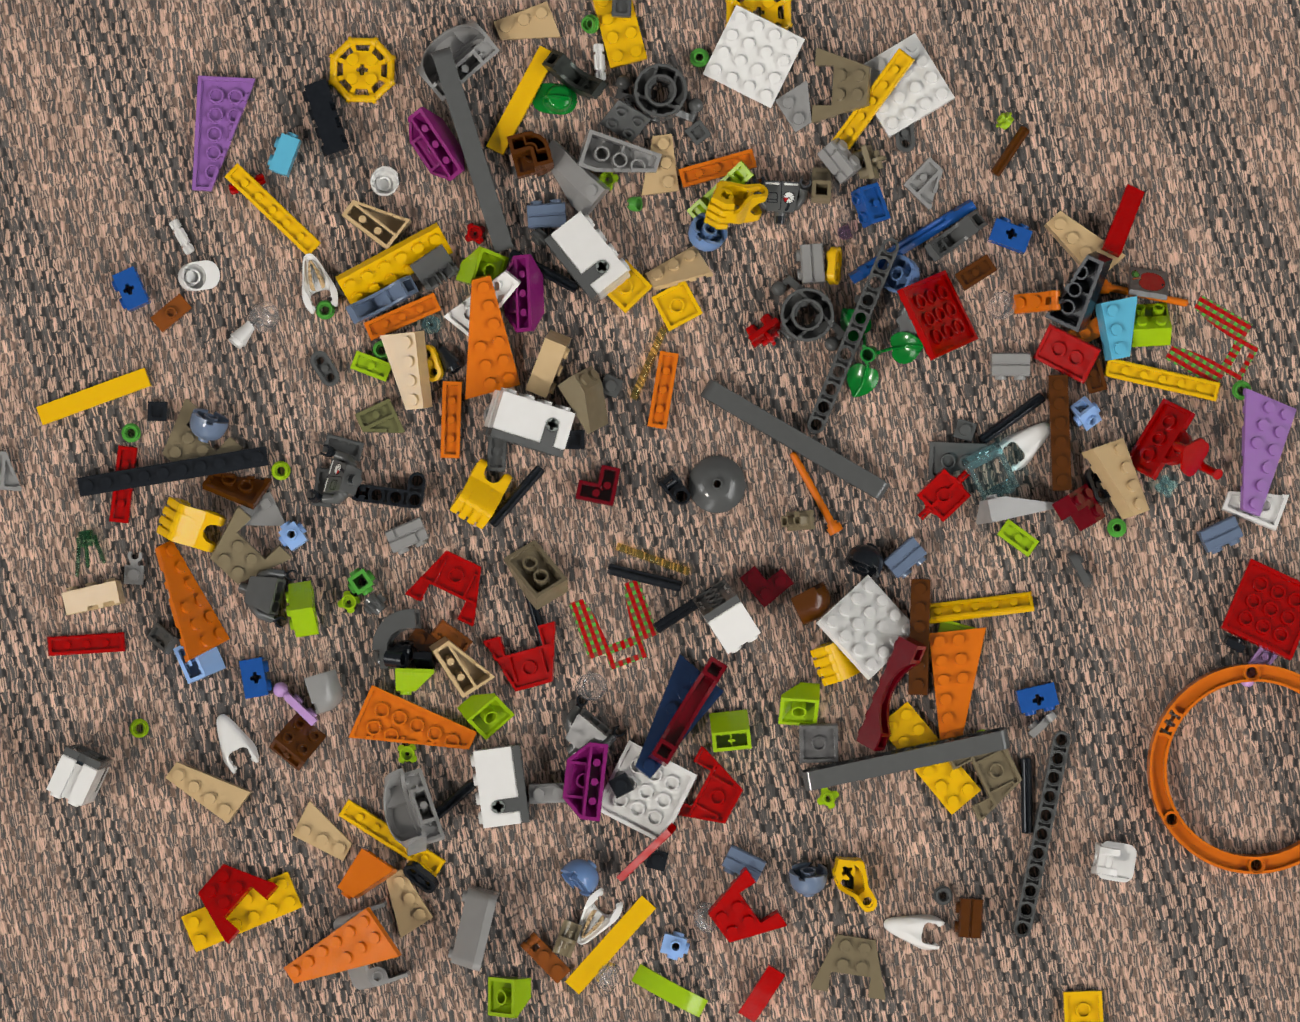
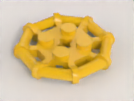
(769, 7)
(370, 62)

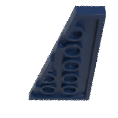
(676, 690)

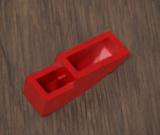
(761, 993)

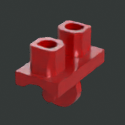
(766, 333)

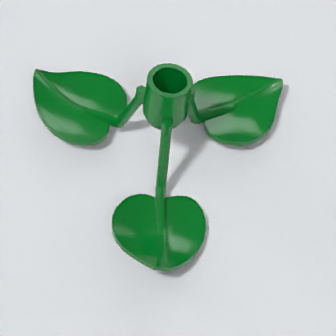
(861, 377)

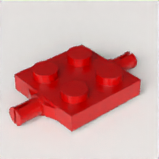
(943, 494)

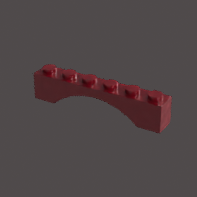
(687, 711)
(876, 728)

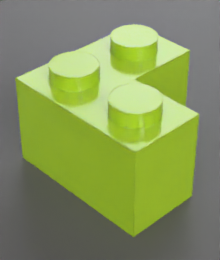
(302, 609)

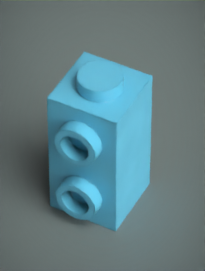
(285, 154)

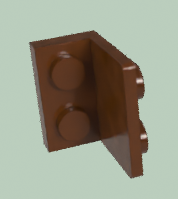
(297, 741)

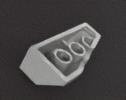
(611, 154)
(578, 184)
(1006, 507)

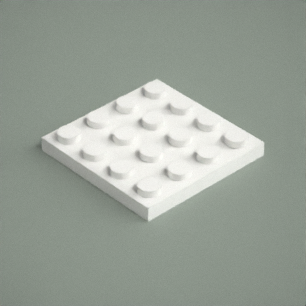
(753, 56)
(917, 93)
(865, 626)
(654, 801)

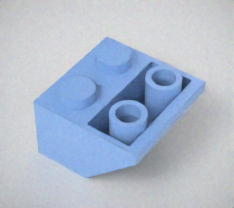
(201, 666)

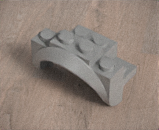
(467, 59)
(411, 817)

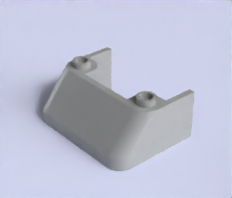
(474, 927)
(362, 976)

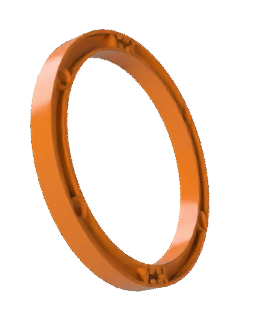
(1157, 768)

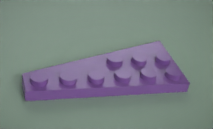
(217, 118)
(1263, 441)

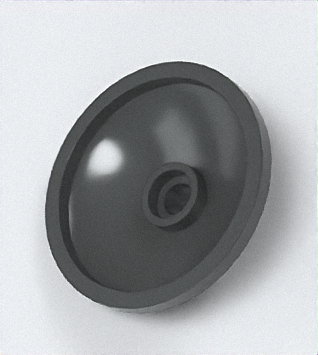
(712, 498)

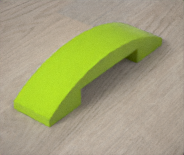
(739, 174)
(669, 990)

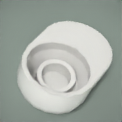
(199, 275)

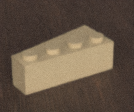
(1077, 239)
(410, 367)
(1118, 477)
(212, 792)

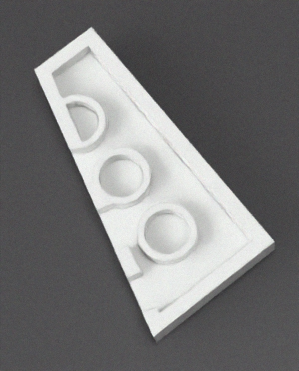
(503, 285)

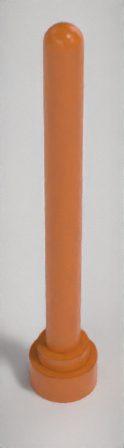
(1108, 287)
(833, 525)

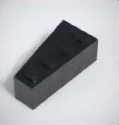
(327, 119)
(1082, 293)

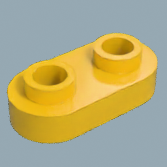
(834, 260)
(434, 363)

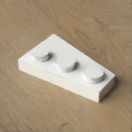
(1270, 513)

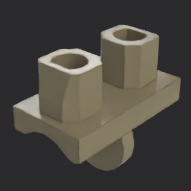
(866, 154)
(798, 520)
(567, 938)

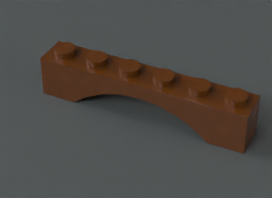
(1059, 433)
(920, 631)

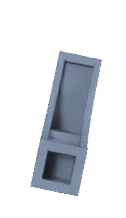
(382, 300)

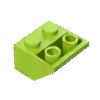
(1152, 325)
(730, 730)

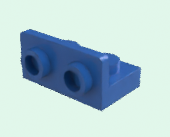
(870, 205)

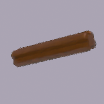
(1010, 151)

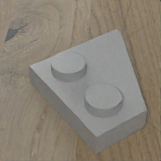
(796, 107)
(924, 182)
(8, 477)
(265, 513)

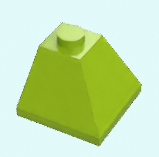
(481, 263)
(411, 679)
(800, 704)
(485, 713)
(508, 995)

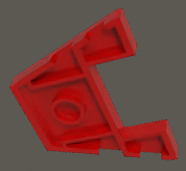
(455, 577)
(529, 666)
(717, 794)
(226, 891)
(736, 917)

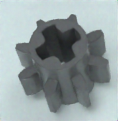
(375, 604)

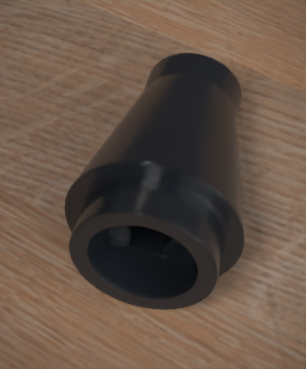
(450, 362)

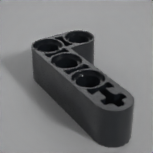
(387, 493)

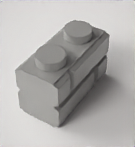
(839, 160)
(811, 264)
(1010, 365)
(407, 535)
(546, 793)

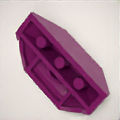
(435, 144)
(526, 303)
(585, 780)

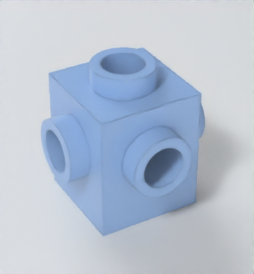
(1085, 413)
(299, 538)
(669, 939)

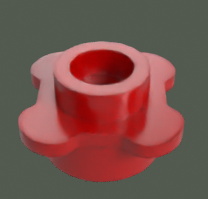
(476, 238)

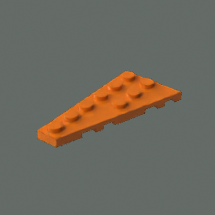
(489, 352)
(190, 609)
(954, 670)
(401, 721)
(350, 946)

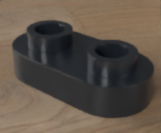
(1095, 486)
(420, 877)

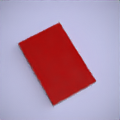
(1067, 353)

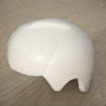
(384, 181)

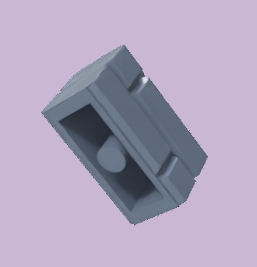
(546, 215)
(1220, 534)
(905, 557)
(738, 858)

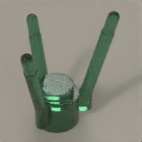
(86, 540)

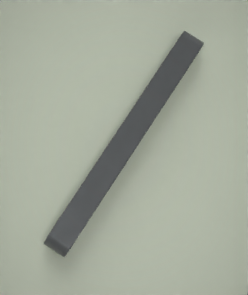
(472, 149)
(846, 343)
(795, 440)
(906, 758)
(1043, 843)

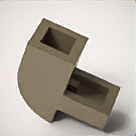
(821, 186)

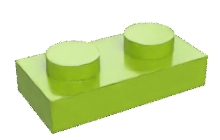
(371, 366)
(1017, 538)

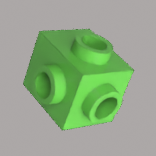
(354, 584)

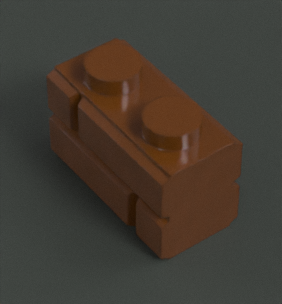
(969, 917)

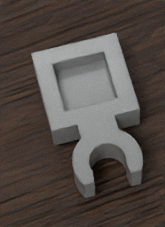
(134, 572)
(1037, 726)

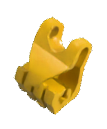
(734, 203)
(479, 496)
(187, 524)
(832, 664)
(861, 888)

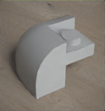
(324, 691)

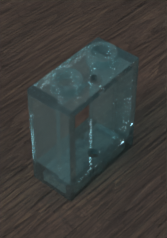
(984, 456)

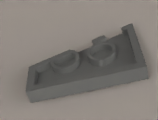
(950, 455)

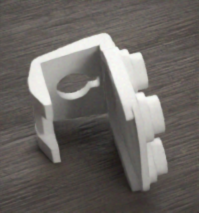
(1114, 861)

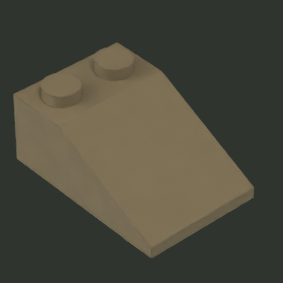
(586, 398)
(536, 574)

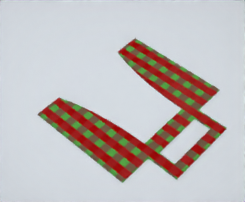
(1230, 325)
(593, 637)

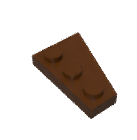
(237, 489)

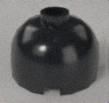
(865, 560)

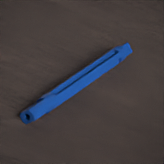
(916, 238)

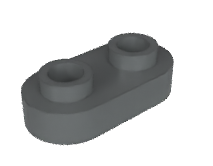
(906, 134)
(324, 369)
(1084, 575)

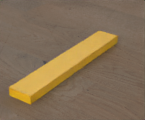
(879, 93)
(519, 102)
(272, 209)
(1162, 379)
(93, 396)
(981, 607)
(379, 830)
(610, 944)

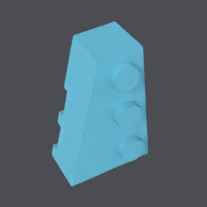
(1116, 326)

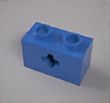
(999, 237)
(130, 278)
(248, 669)
(1046, 691)

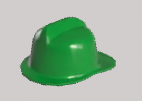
(555, 99)

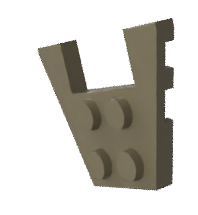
(849, 87)
(185, 445)
(238, 556)
(996, 775)
(853, 957)

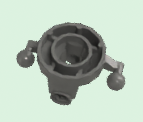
(676, 91)
(821, 322)

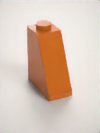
(365, 874)

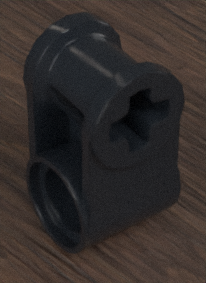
(674, 487)
(399, 655)

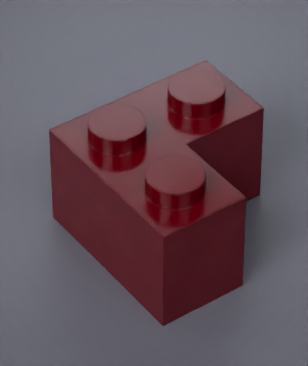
(603, 491)
(1081, 506)
(766, 590)

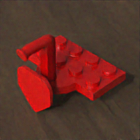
(1167, 436)

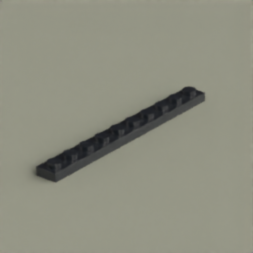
(173, 471)

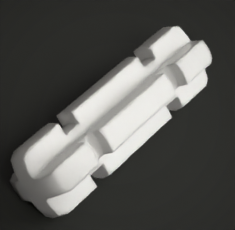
(599, 61)
(181, 236)

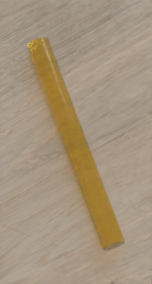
(648, 363)
(653, 559)

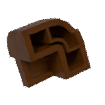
(530, 154)
(812, 603)

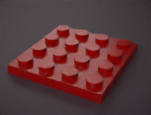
(937, 315)
(1266, 610)

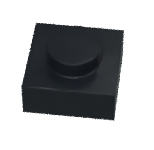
(157, 411)
(576, 440)
(1234, 643)
(424, 660)
(621, 785)
(657, 860)

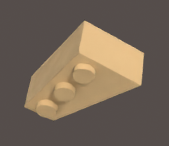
(377, 224)
(549, 364)
(93, 596)
(461, 668)

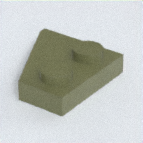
(380, 419)

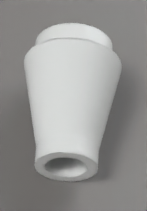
(241, 336)

